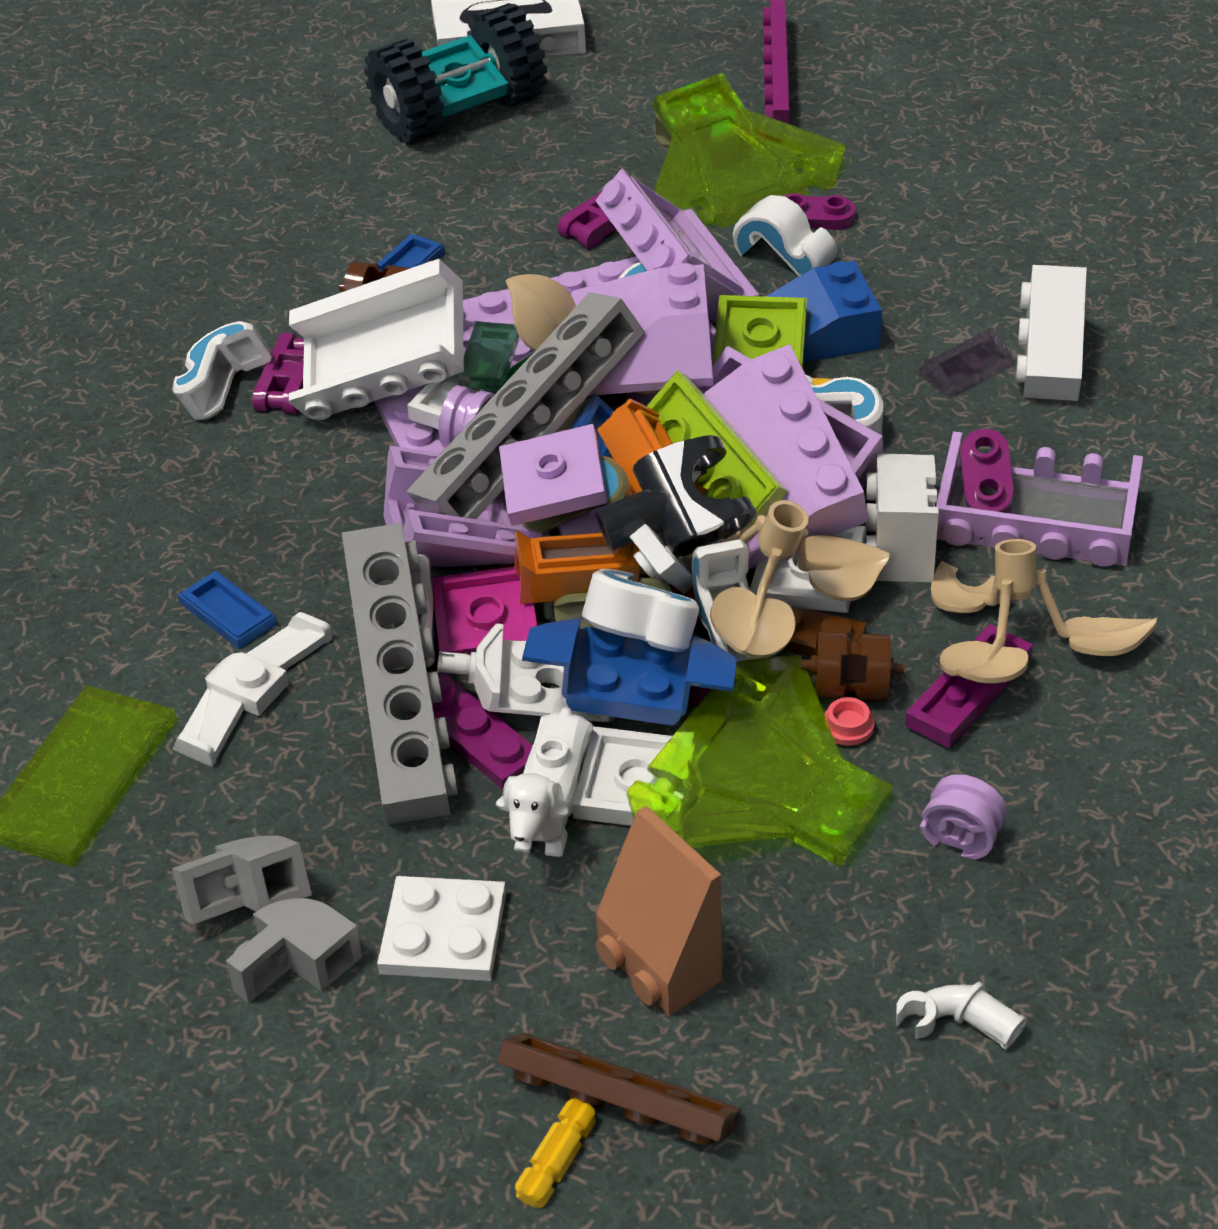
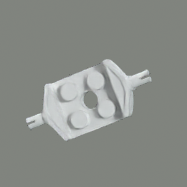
(507, 682)

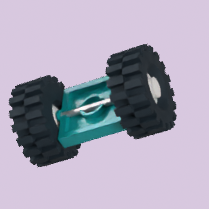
(422, 87)

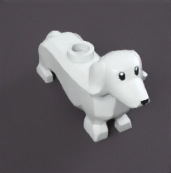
(544, 793)

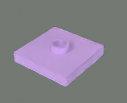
(552, 475)

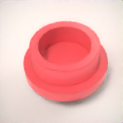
(849, 721)

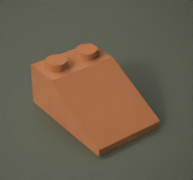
(662, 916)

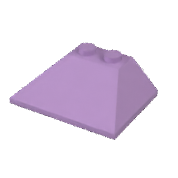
(674, 315)
(441, 537)

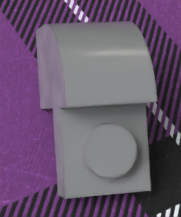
(242, 874)
(298, 937)

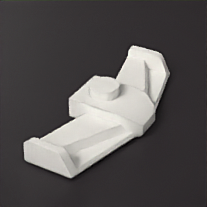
(247, 684)

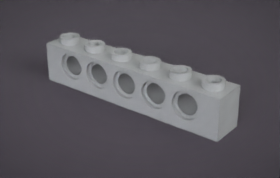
(528, 405)
(405, 791)

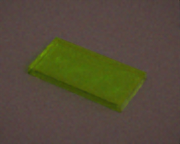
(80, 774)

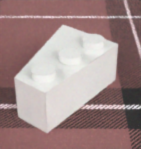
(1052, 332)
(903, 515)

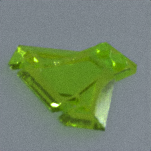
(733, 155)
(762, 769)

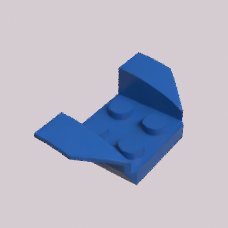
(626, 674)

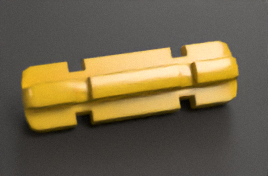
(555, 1153)

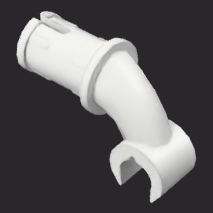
(964, 1003)

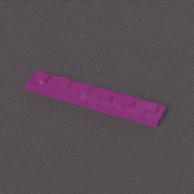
(775, 61)

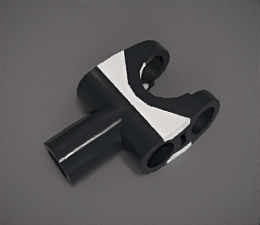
(673, 503)

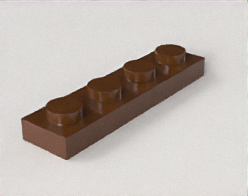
(641, 1096)

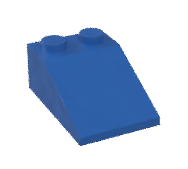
(840, 310)

